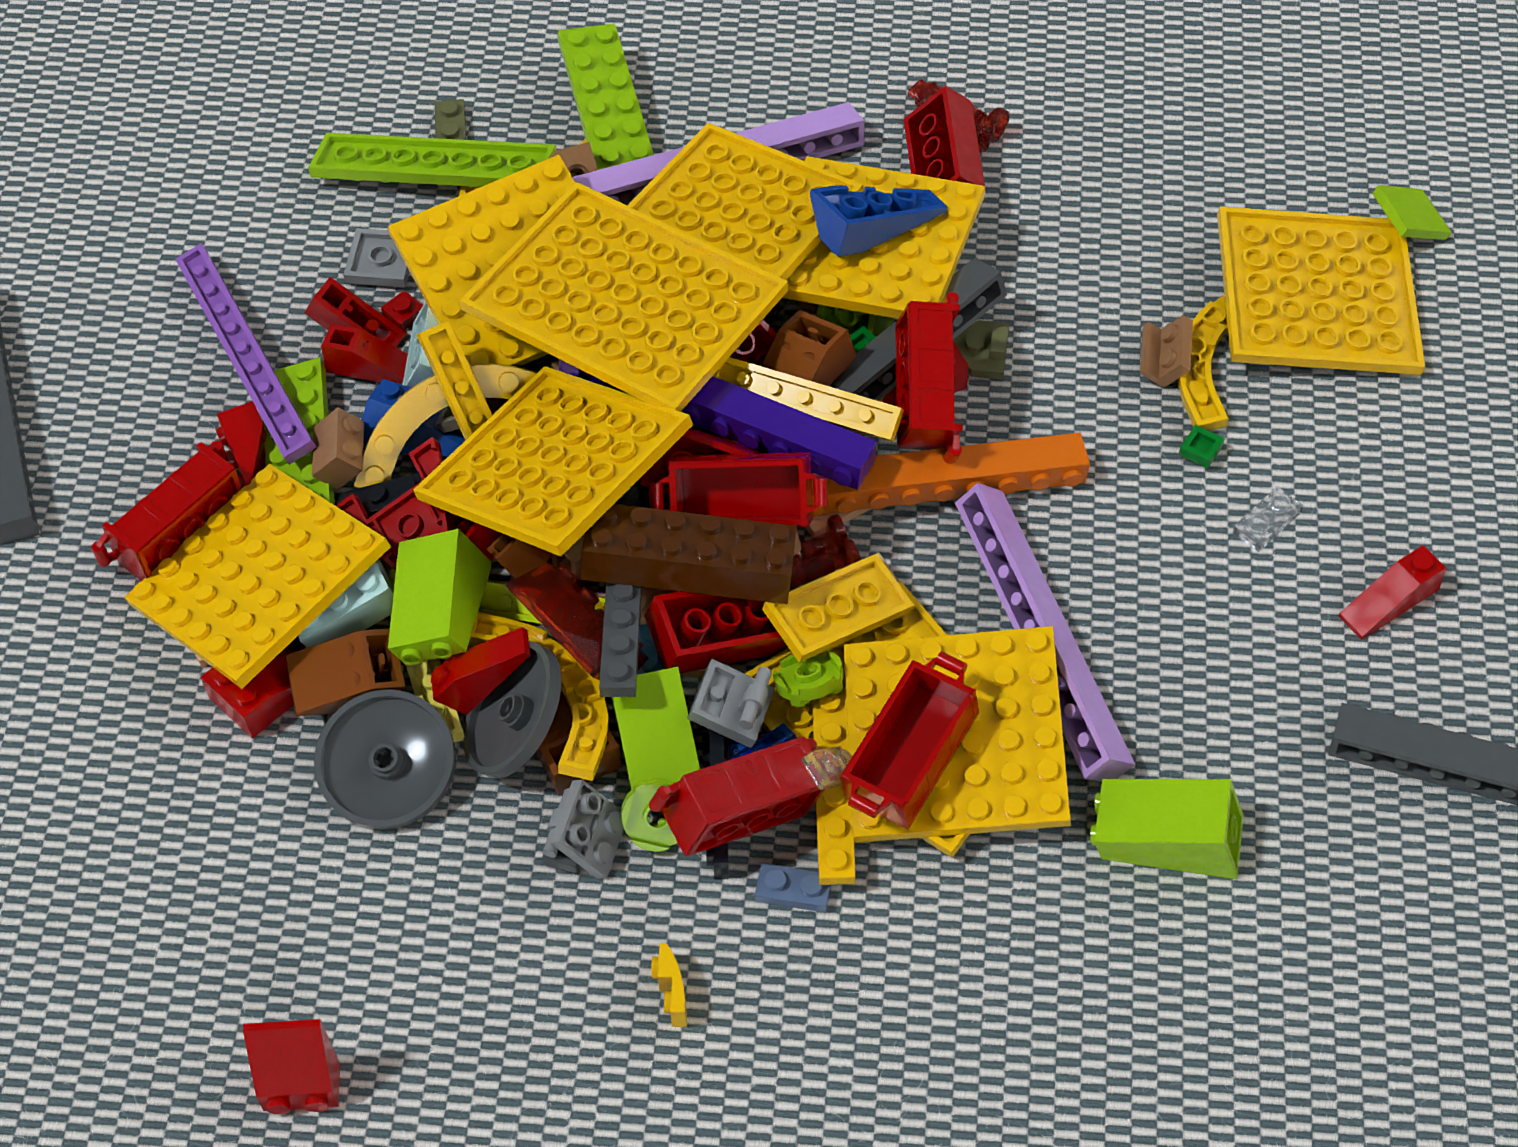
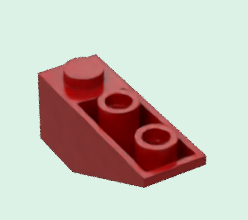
(362, 355)
(246, 438)

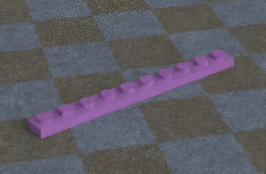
(246, 354)

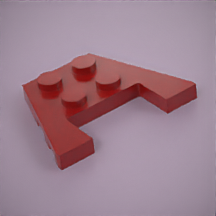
(405, 516)

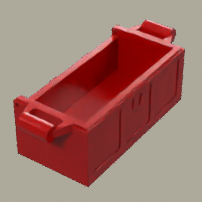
(927, 377)
(744, 487)
(170, 512)
(911, 742)
(739, 796)

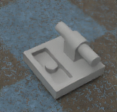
(732, 702)
(585, 829)

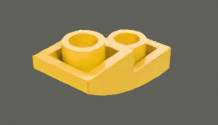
(670, 981)

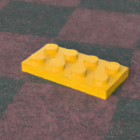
(838, 607)

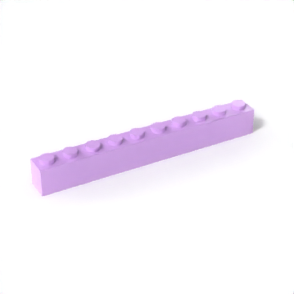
(804, 135)
(1031, 604)

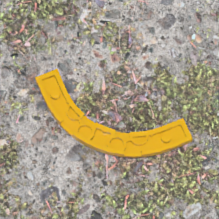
(1197, 385)
(420, 404)
(588, 709)

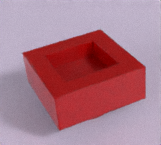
(402, 310)

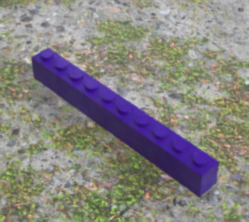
(773, 428)

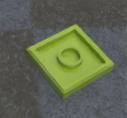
(1411, 212)

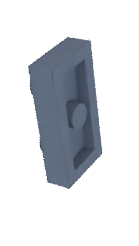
(791, 888)

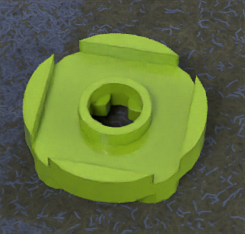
(809, 679)
(639, 824)

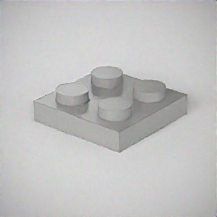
(375, 260)

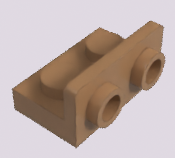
(1166, 351)

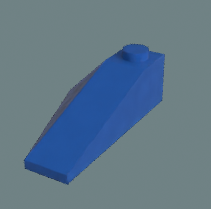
(861, 220)
(380, 402)

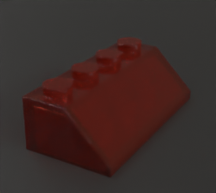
(566, 613)

